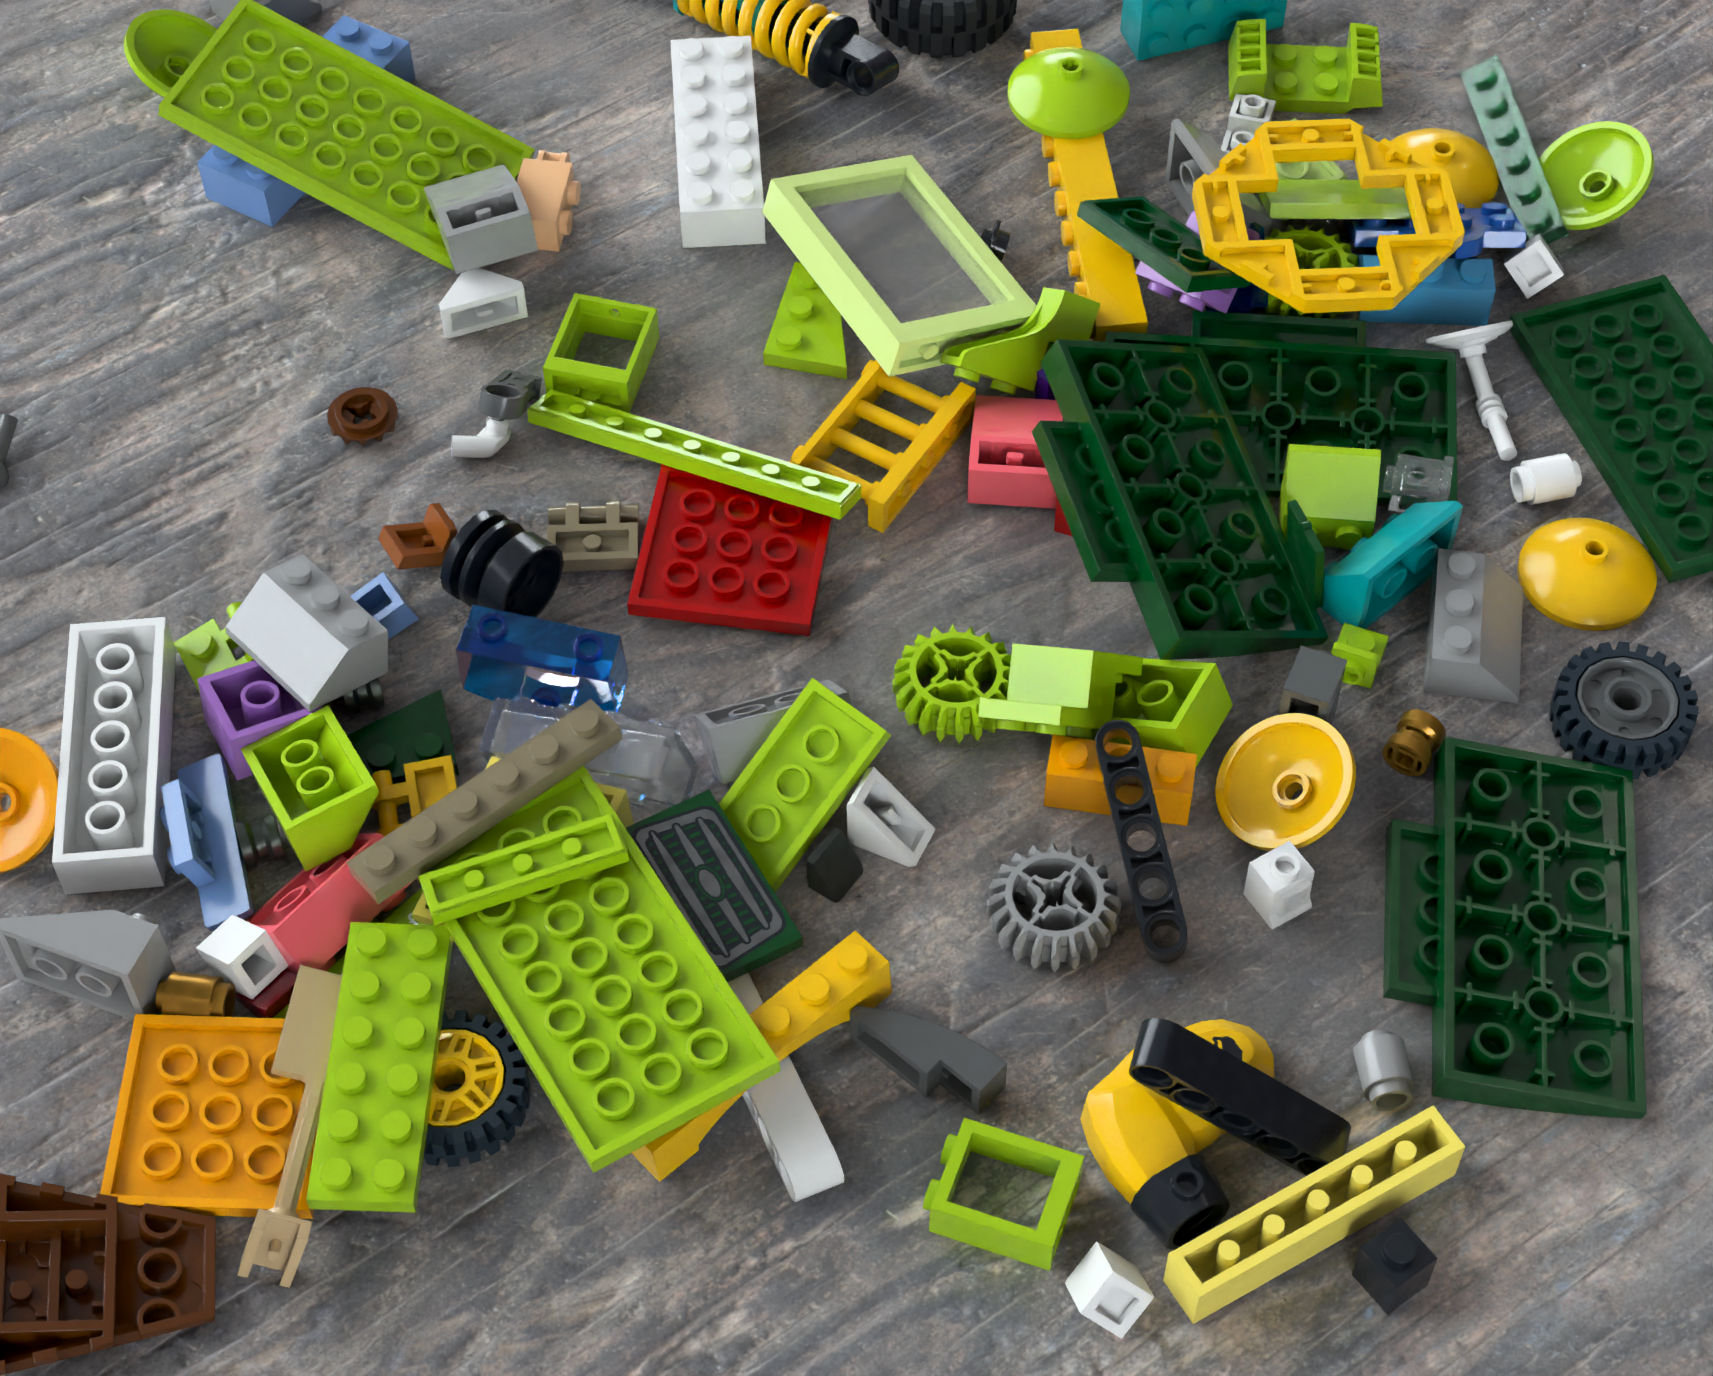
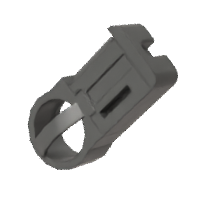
(508, 395)

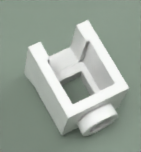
(1279, 885)

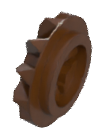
(358, 403)

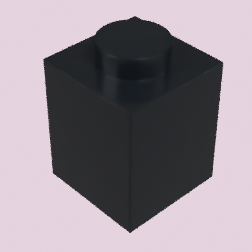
(1394, 1266)

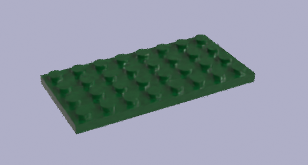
(1640, 399)

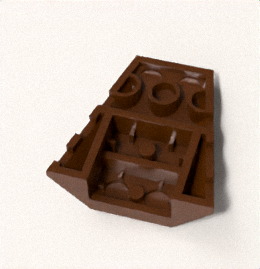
(96, 1273)

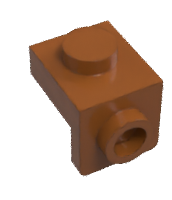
(421, 542)

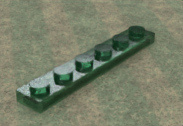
(1513, 150)

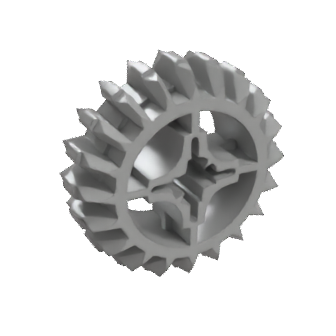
(1054, 931)

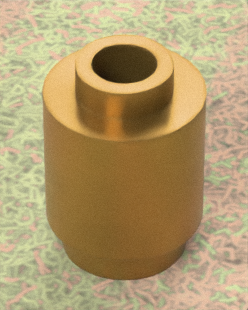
(195, 995)

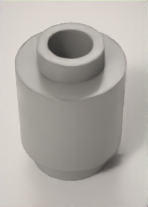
(1384, 1070)

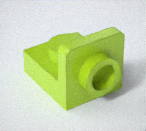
(1363, 654)

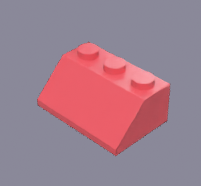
(315, 909)

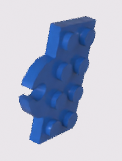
(1484, 228)

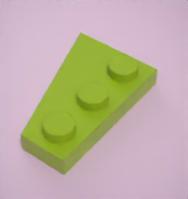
(806, 330)

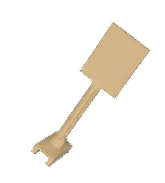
(302, 1055)

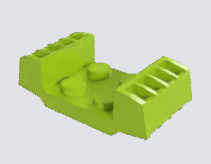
(1305, 75)

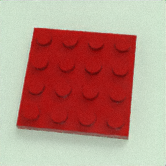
(728, 557)

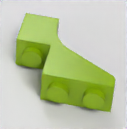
(1016, 355)

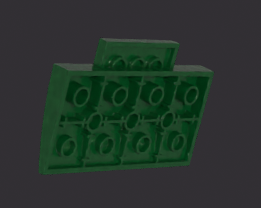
(1322, 388)
(1171, 500)
(1522, 931)

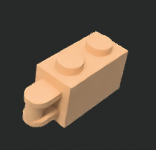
(549, 194)

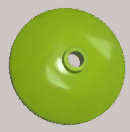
(164, 45)
(1068, 93)
(1598, 172)

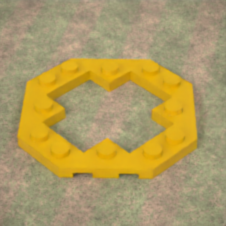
(1273, 263)

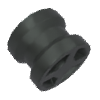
(364, 696)
(260, 840)

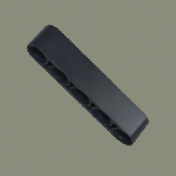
(1138, 817)
(1237, 1097)

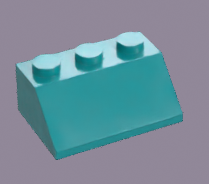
(1389, 563)

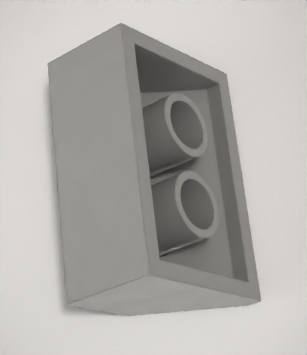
(1192, 155)
(1473, 628)
(309, 634)
(739, 730)

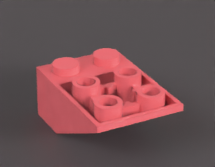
(1004, 454)

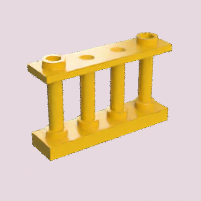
(905, 469)

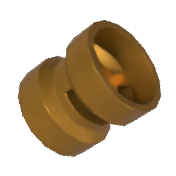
(1412, 745)

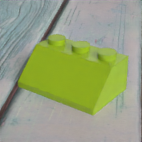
(313, 785)

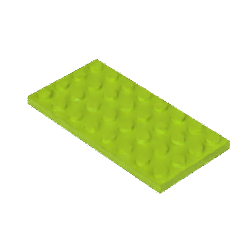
(333, 124)
(608, 990)

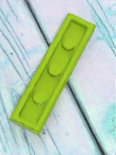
(523, 868)

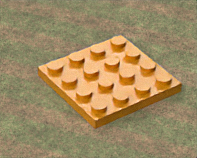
(203, 1117)

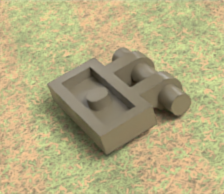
(593, 545)

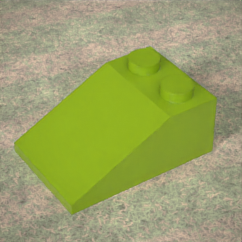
(1172, 705)

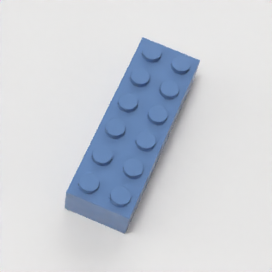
(262, 195)

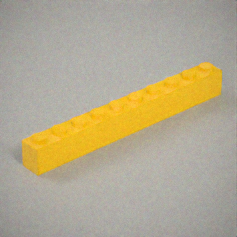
(1084, 173)

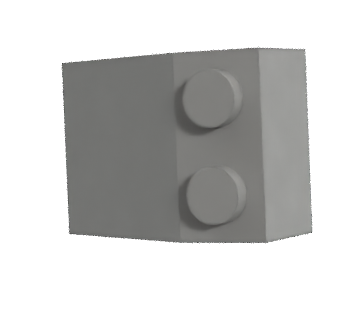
(91, 957)

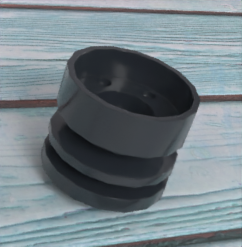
(501, 566)

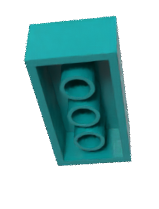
(1177, 25)

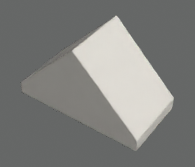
(481, 301)
(886, 821)

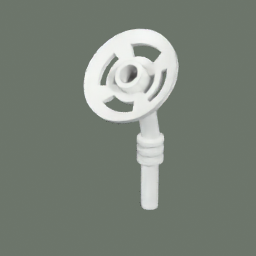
(1489, 405)

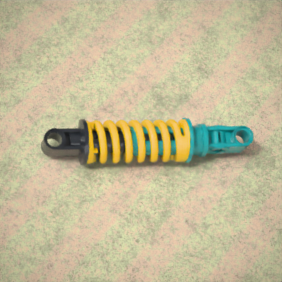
(810, 42)

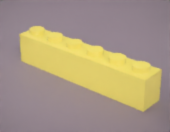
(1312, 1214)

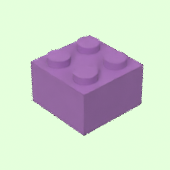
(244, 707)

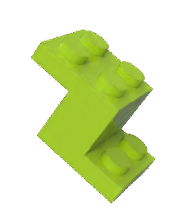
(1059, 690)

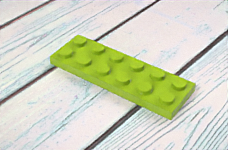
(381, 1068)

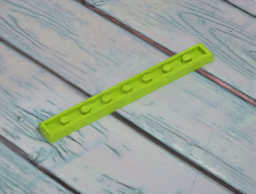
(695, 454)

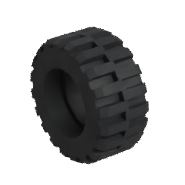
(942, 25)

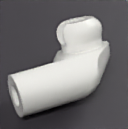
(483, 445)

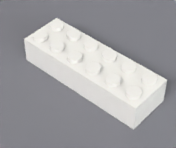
(717, 142)
(114, 756)

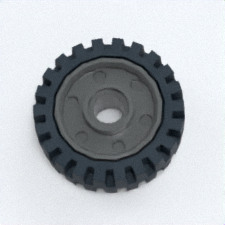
(1624, 709)

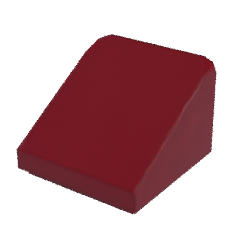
(272, 997)

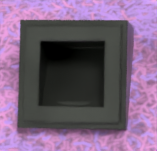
(833, 866)

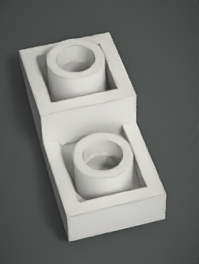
(1246, 116)

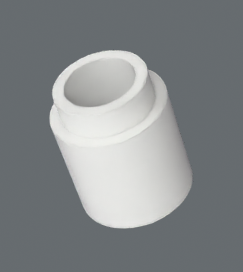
(1545, 479)

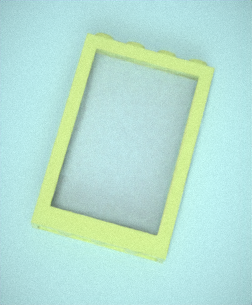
(896, 260)

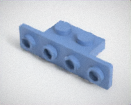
(204, 839)

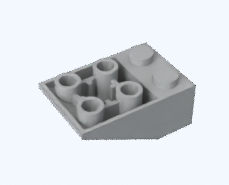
(482, 218)

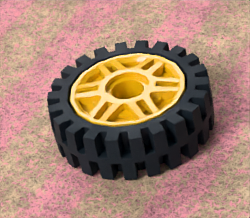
(490, 1095)

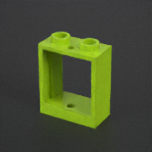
(596, 382)
(990, 1232)

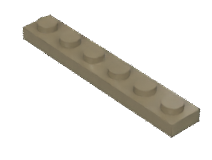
(484, 801)

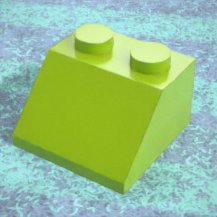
(1334, 491)

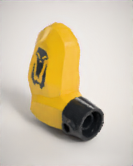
(1153, 1144)

